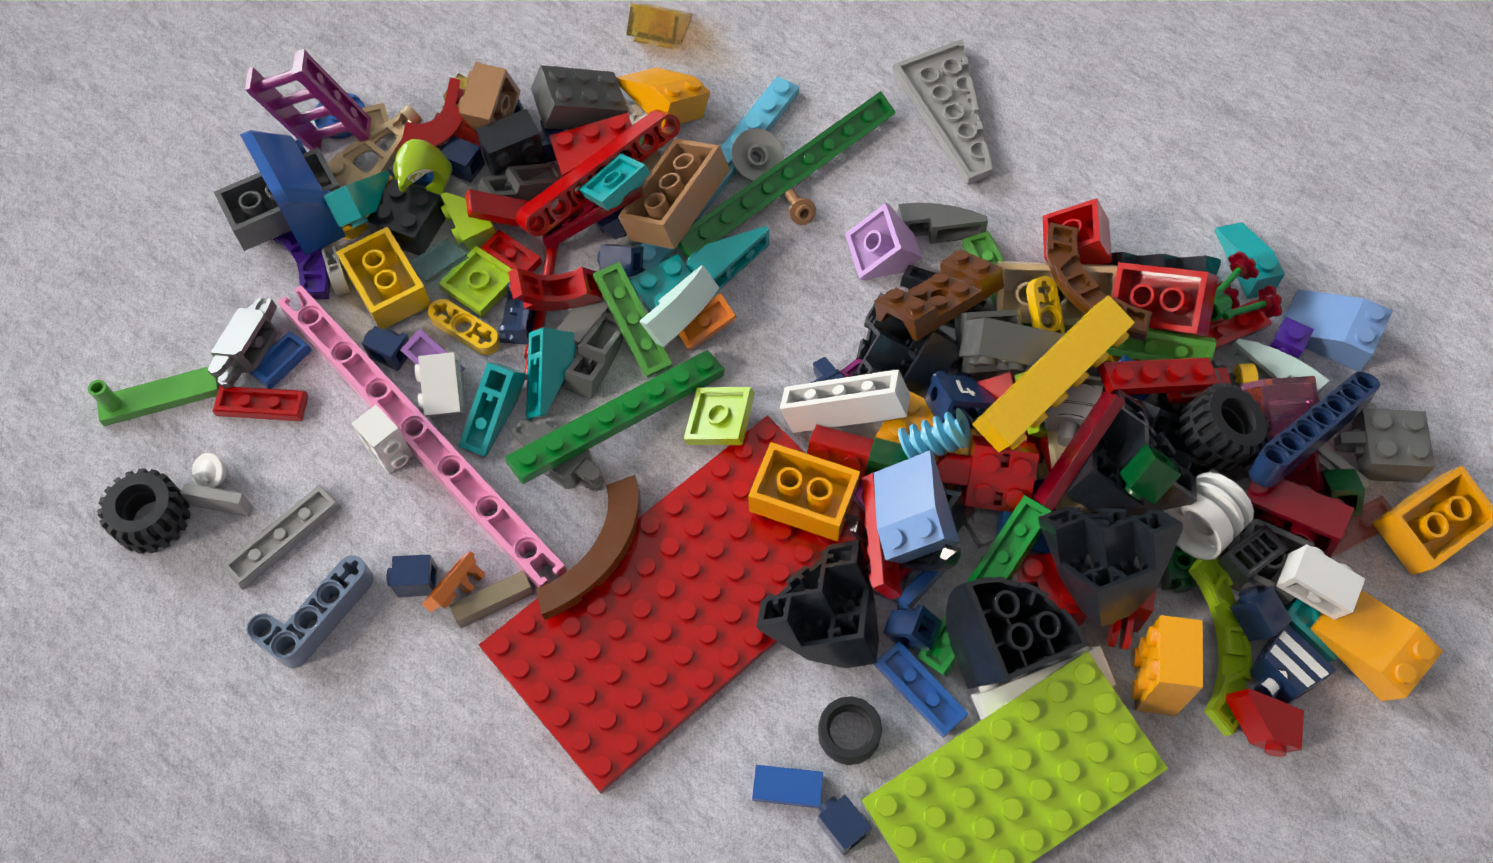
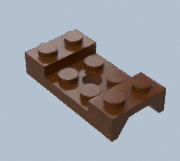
(958, 287)

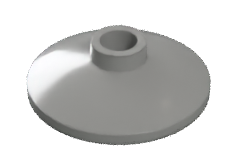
(760, 143)

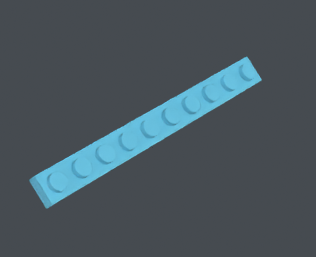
(763, 116)

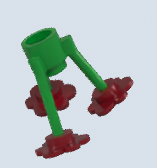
(1227, 299)

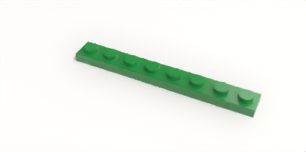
(614, 417)

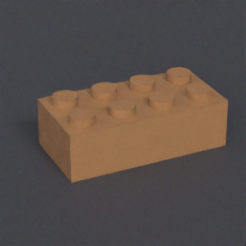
(675, 193)

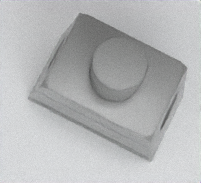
(1074, 409)

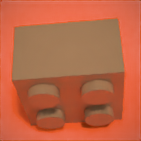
(488, 96)

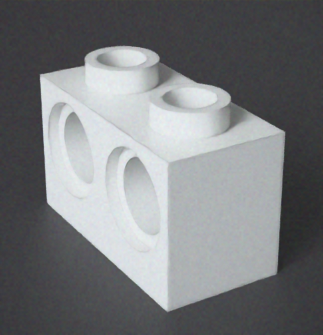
(382, 439)

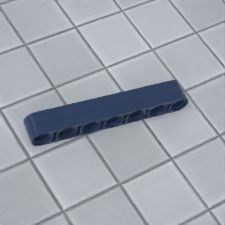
(1313, 429)

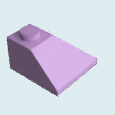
(882, 244)

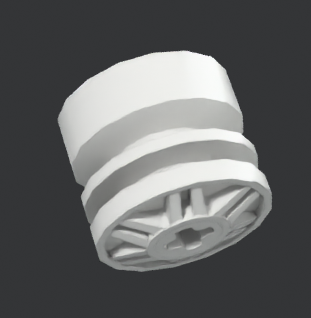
(1214, 518)

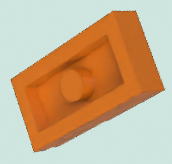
(708, 322)
(456, 577)

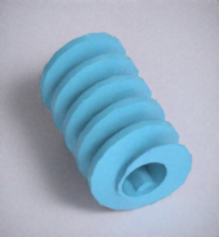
(939, 438)

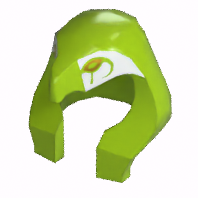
(418, 158)

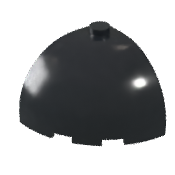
(1006, 630)

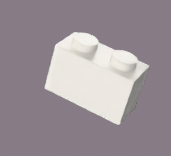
(440, 385)
(1321, 582)

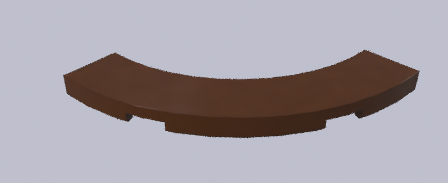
(1078, 284)
(603, 556)

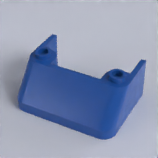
(294, 188)

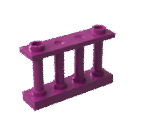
(318, 86)

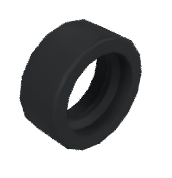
(856, 705)

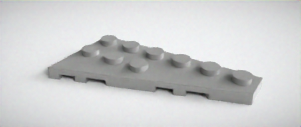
(948, 103)

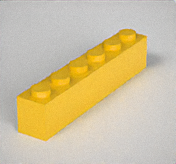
(1053, 374)

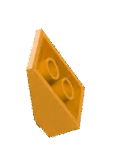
(668, 91)
(1379, 647)

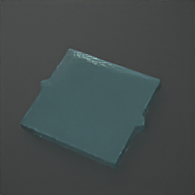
(438, 260)

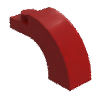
(445, 125)
(554, 291)

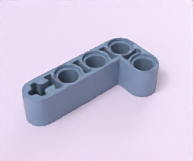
(314, 607)

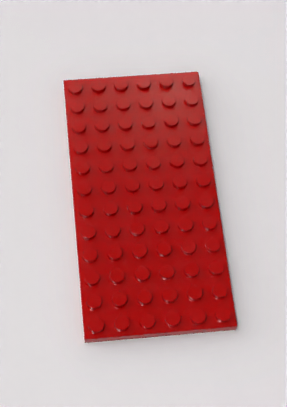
(667, 620)

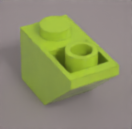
(467, 230)

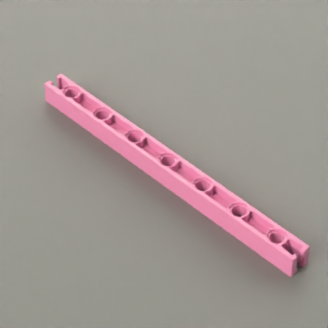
(429, 446)

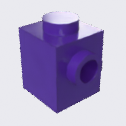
(1291, 337)

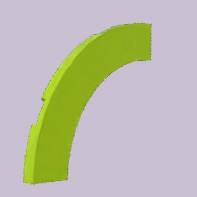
(1233, 645)

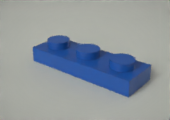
(921, 689)

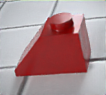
(1268, 721)

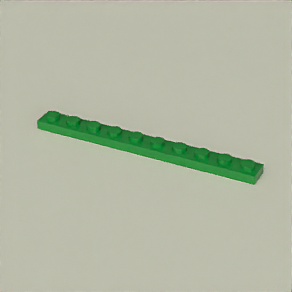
(786, 174)

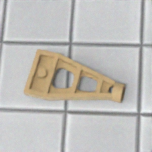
(343, 163)

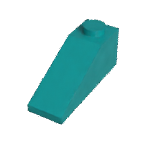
(357, 199)
(1240, 238)
(730, 255)
(548, 359)
(491, 407)

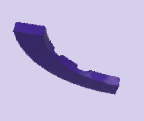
(311, 268)

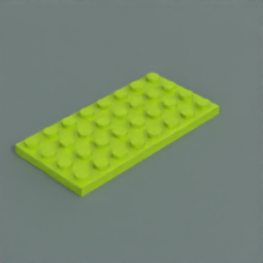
(1019, 775)

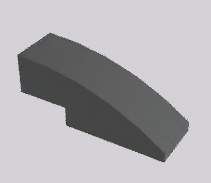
(521, 181)
(941, 221)
(594, 356)

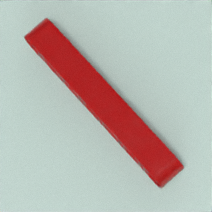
(564, 188)

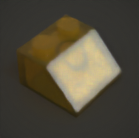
(657, 24)

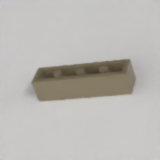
(491, 599)

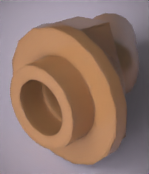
(801, 209)

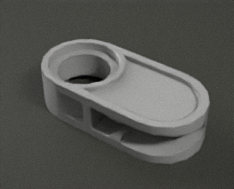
(336, 272)

